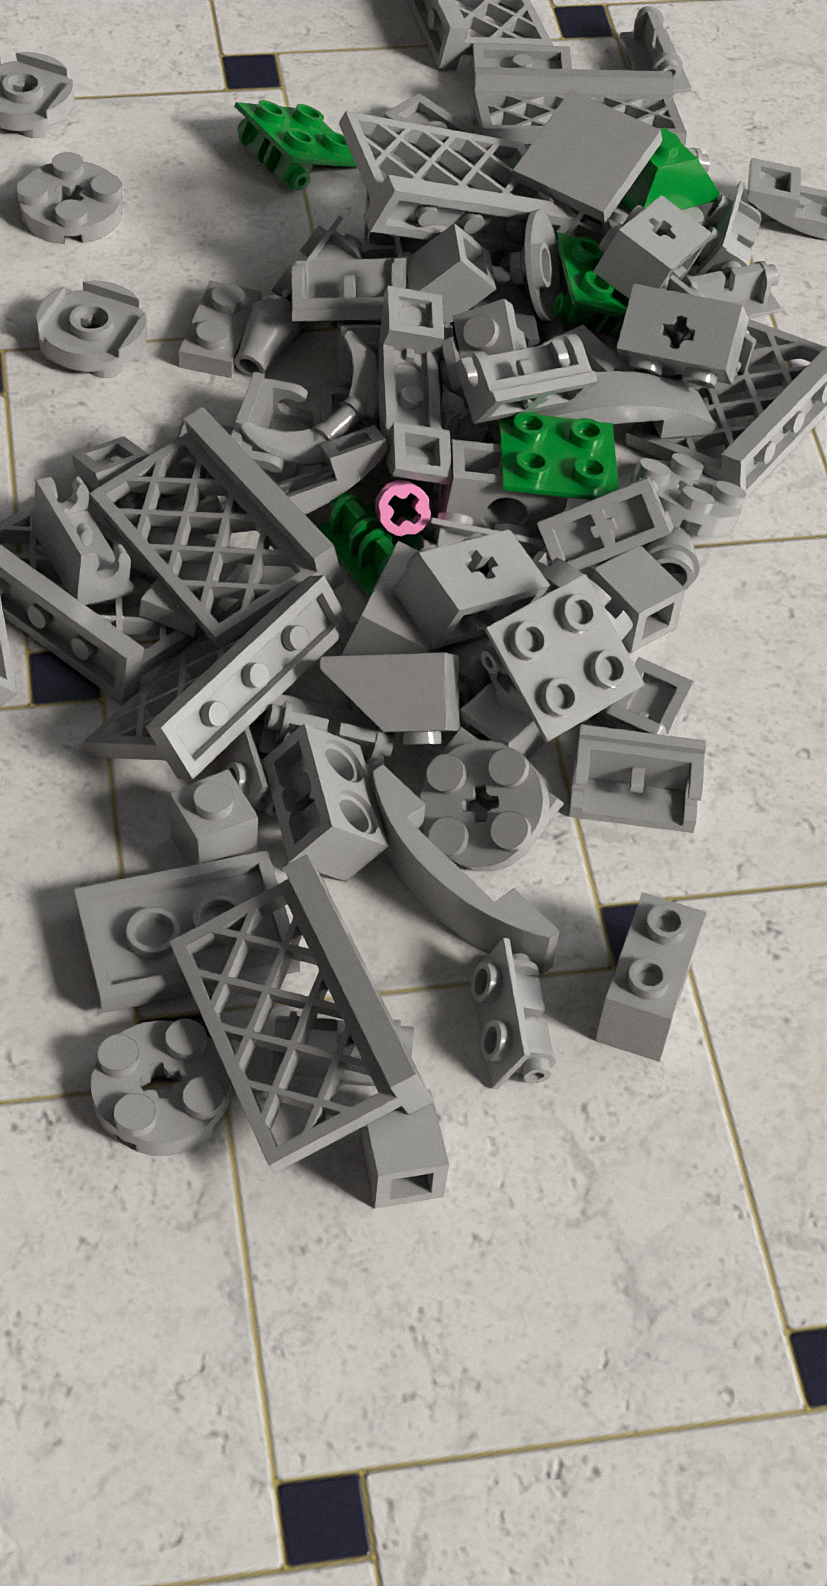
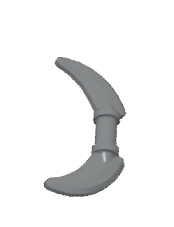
(360, 405)

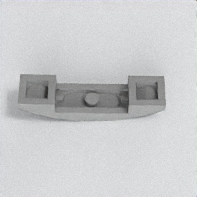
(779, 193)
(410, 386)
(638, 398)
(347, 463)
(447, 890)

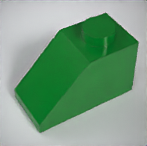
(674, 175)

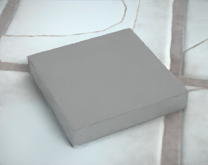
(587, 155)

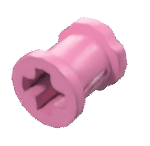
(420, 503)

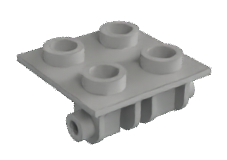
(562, 657)

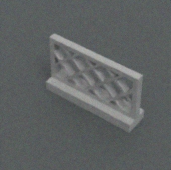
(447, 26)
(520, 101)
(424, 209)
(779, 419)
(261, 508)
(72, 631)
(217, 692)
(355, 1000)

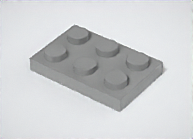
(135, 917)

